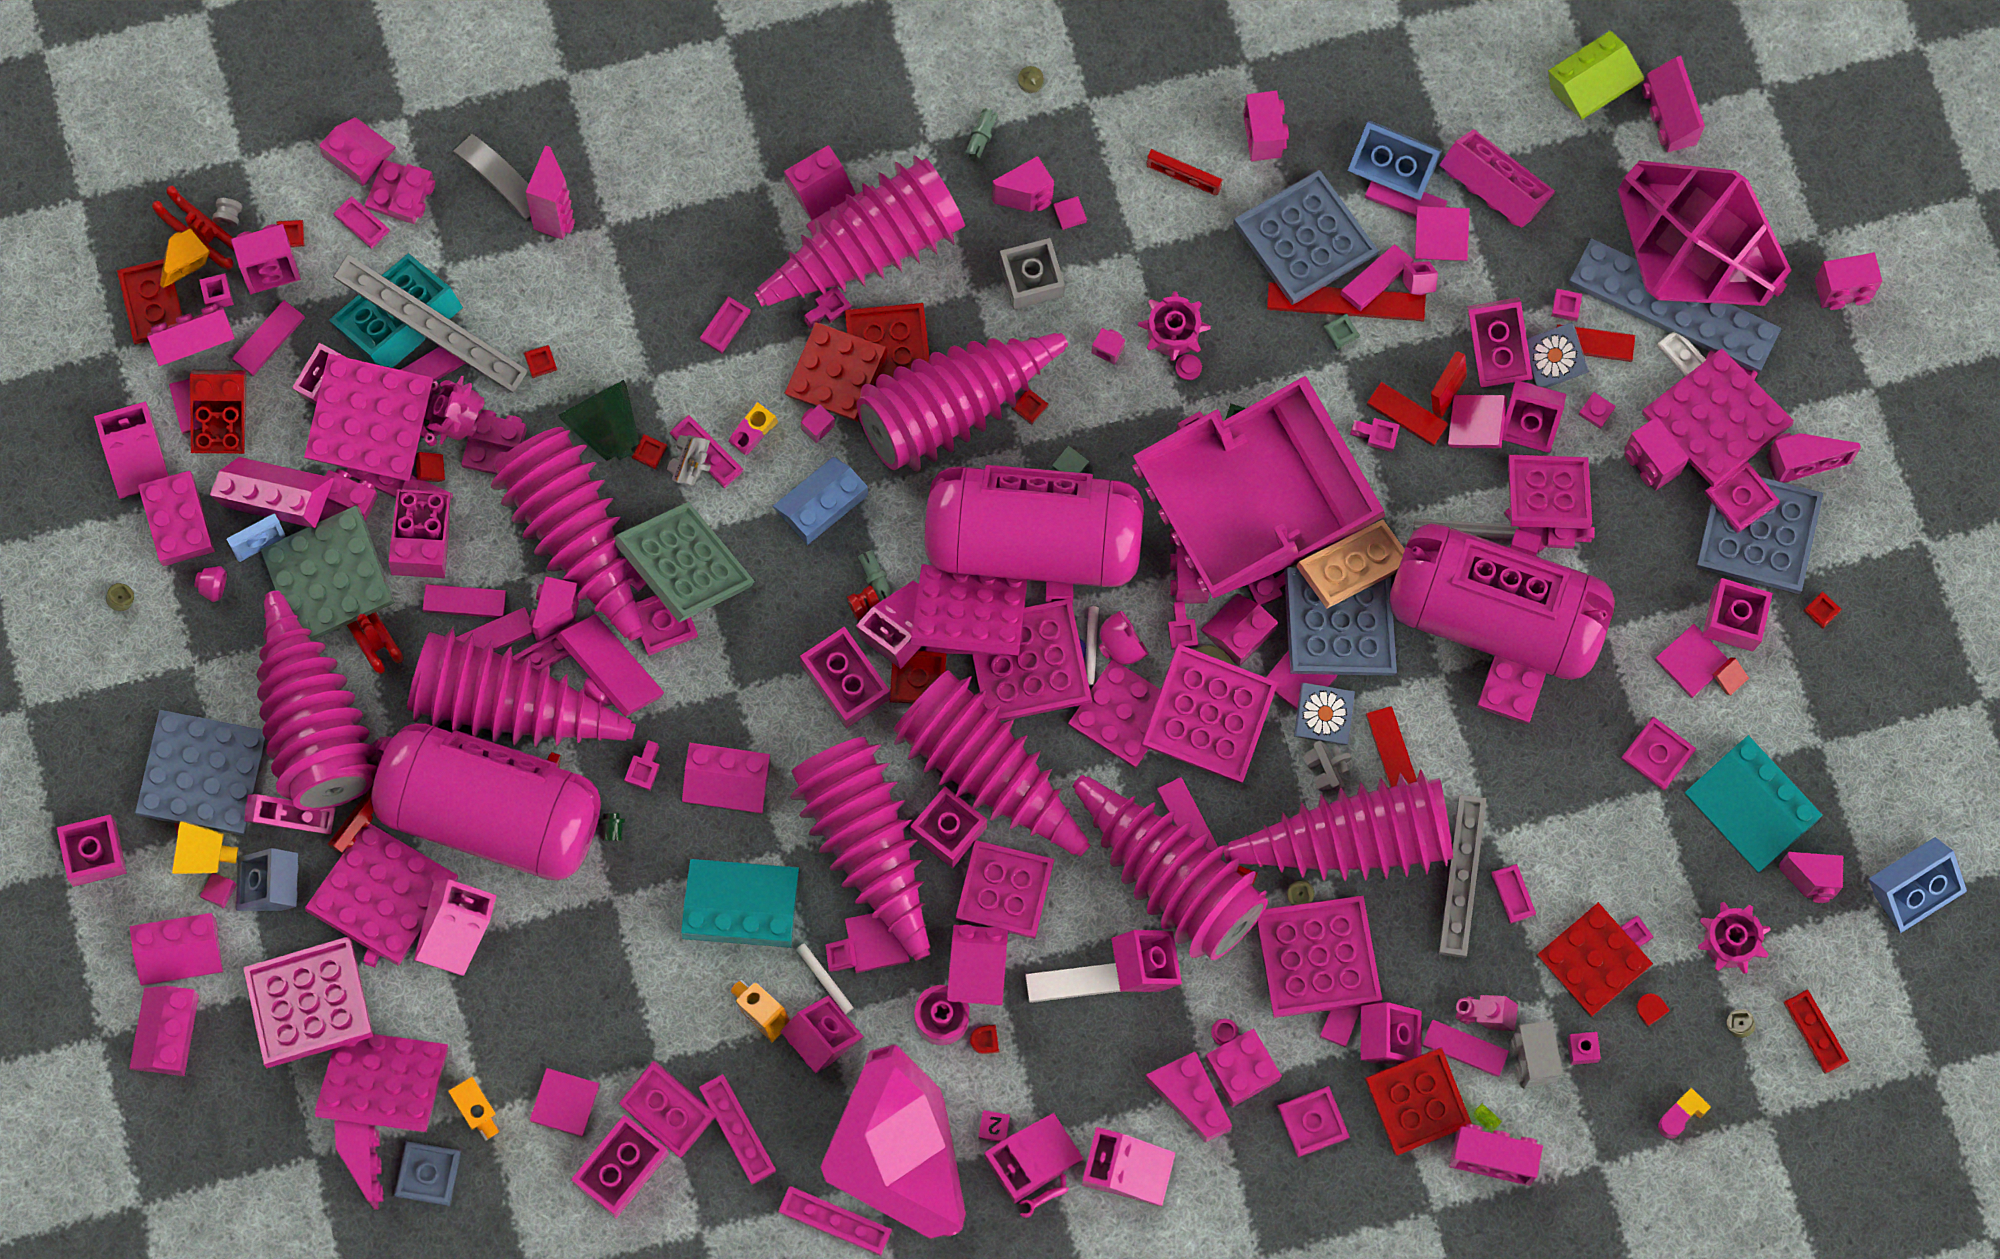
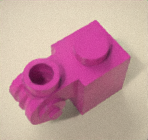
(1489, 1011)

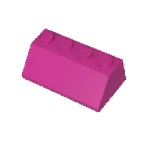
(1496, 178)
(549, 198)
(272, 489)

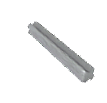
(1482, 530)

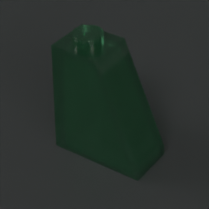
(605, 422)

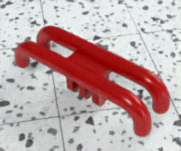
(199, 223)
(373, 639)

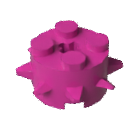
(1174, 340)
(454, 410)
(1739, 924)

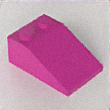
(1500, 342)
(1806, 455)
(977, 965)

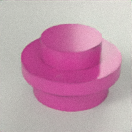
(1188, 367)
(1224, 1031)

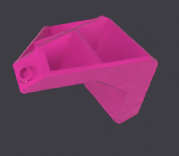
(1701, 235)
(898, 1147)

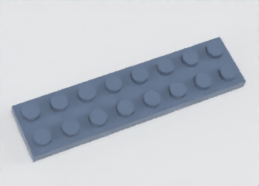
(1711, 326)

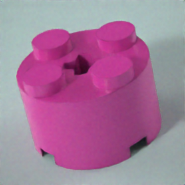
(935, 1029)

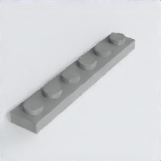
(1462, 876)

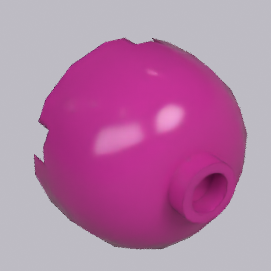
(1121, 640)

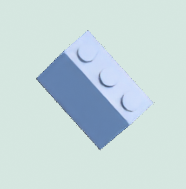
(1394, 160)
(821, 499)
(1918, 884)

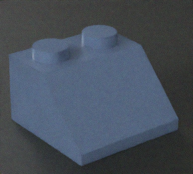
(267, 881)

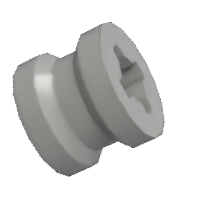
(227, 212)

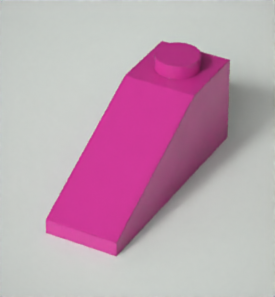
(283, 814)

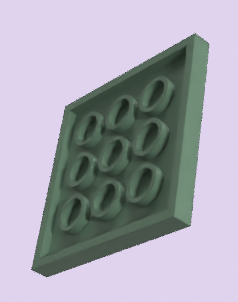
(683, 561)
(329, 573)

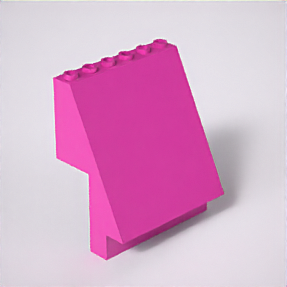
(1257, 488)

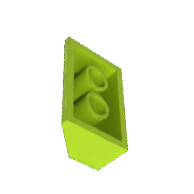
(1595, 75)

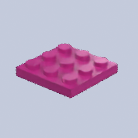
(1549, 491)
(1118, 713)
(1005, 889)

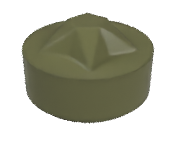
(1030, 79)
(120, 597)
(1300, 892)
(1741, 1023)

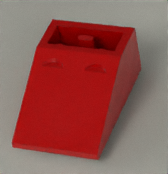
(224, 410)

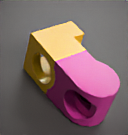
(753, 429)
(1674, 1120)

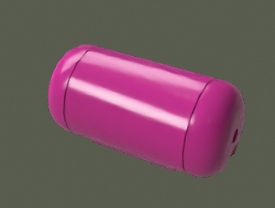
(1034, 525)
(1502, 601)
(486, 801)

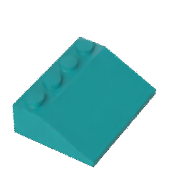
(380, 335)
(1753, 804)
(740, 903)

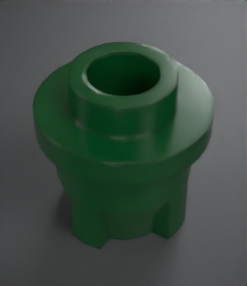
(611, 826)

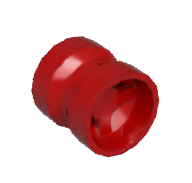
(859, 606)

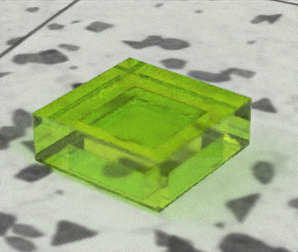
(1487, 1117)

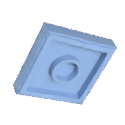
(256, 537)

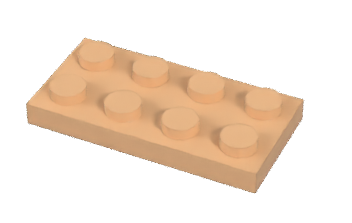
(1353, 563)

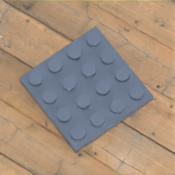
(1305, 237)
(1771, 549)
(1344, 638)
(200, 772)

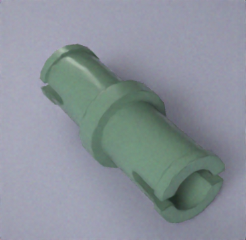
(981, 134)
(875, 575)

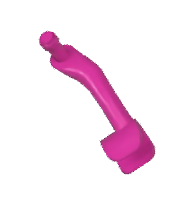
(1055, 1192)

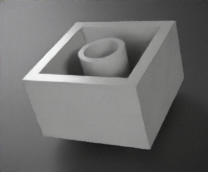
(1032, 273)
(1536, 1054)

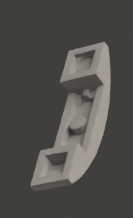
(496, 172)

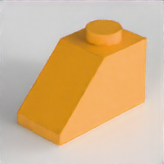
(182, 257)

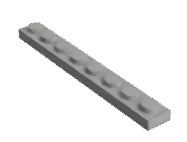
(429, 323)

